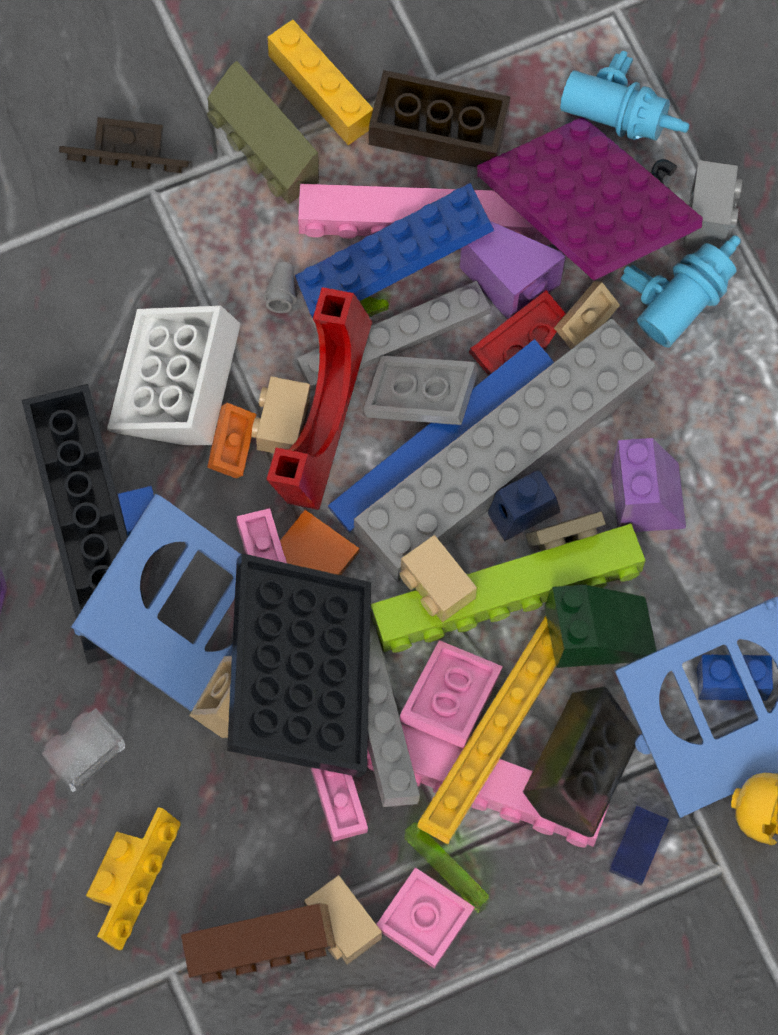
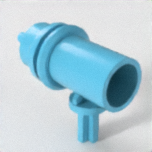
(614, 104)
(697, 283)

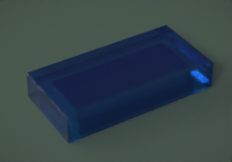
(639, 845)

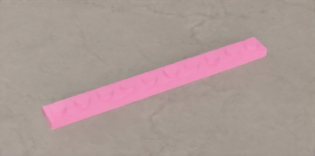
(335, 789)

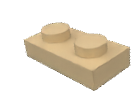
(587, 314)

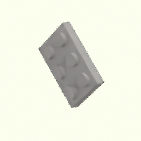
(421, 390)

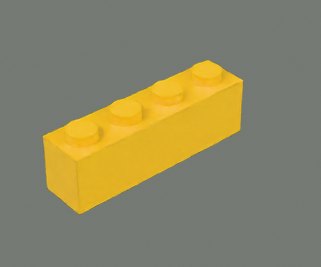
(320, 81)

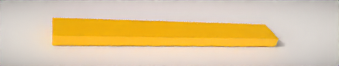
(490, 738)

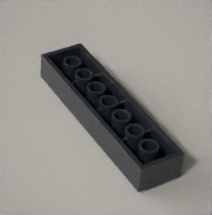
(77, 492)

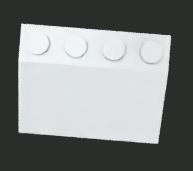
(175, 374)

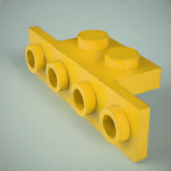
(129, 874)

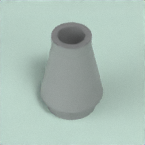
(280, 291)

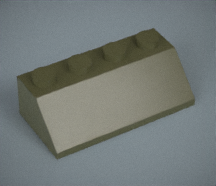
(262, 134)

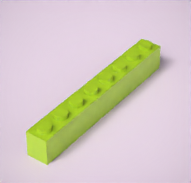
(513, 587)

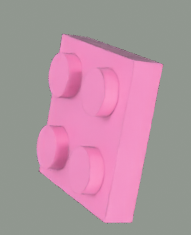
(425, 917)

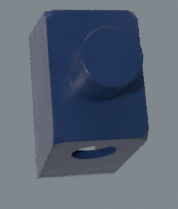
(526, 503)

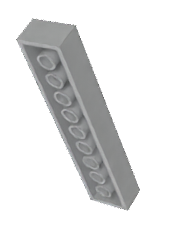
(506, 446)

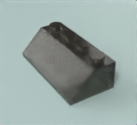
(582, 761)

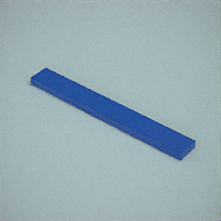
(436, 436)

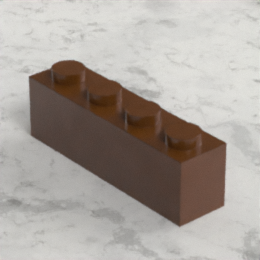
(257, 942)

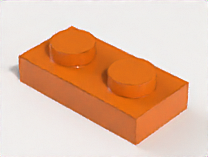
(231, 440)

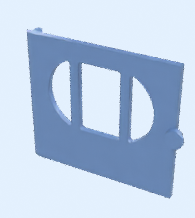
(134, 635)
(716, 767)

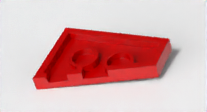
(529, 323)

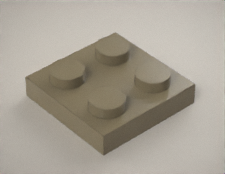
(576, 528)

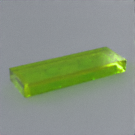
(447, 867)

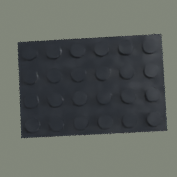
(300, 666)

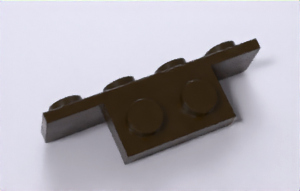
(127, 141)

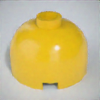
(758, 807)

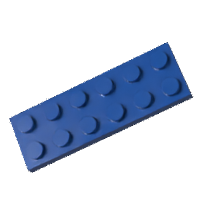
(399, 248)

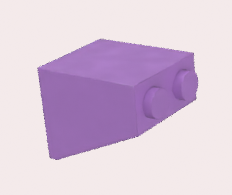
(511, 268)
(646, 487)

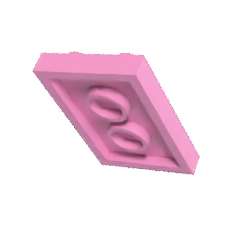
(450, 694)

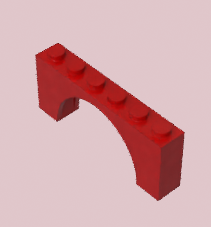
(304, 468)

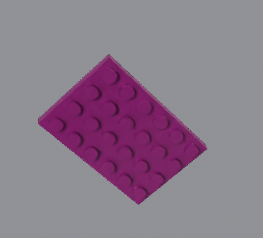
(589, 197)

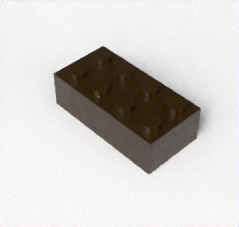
(438, 119)

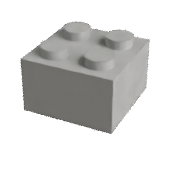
(715, 199)

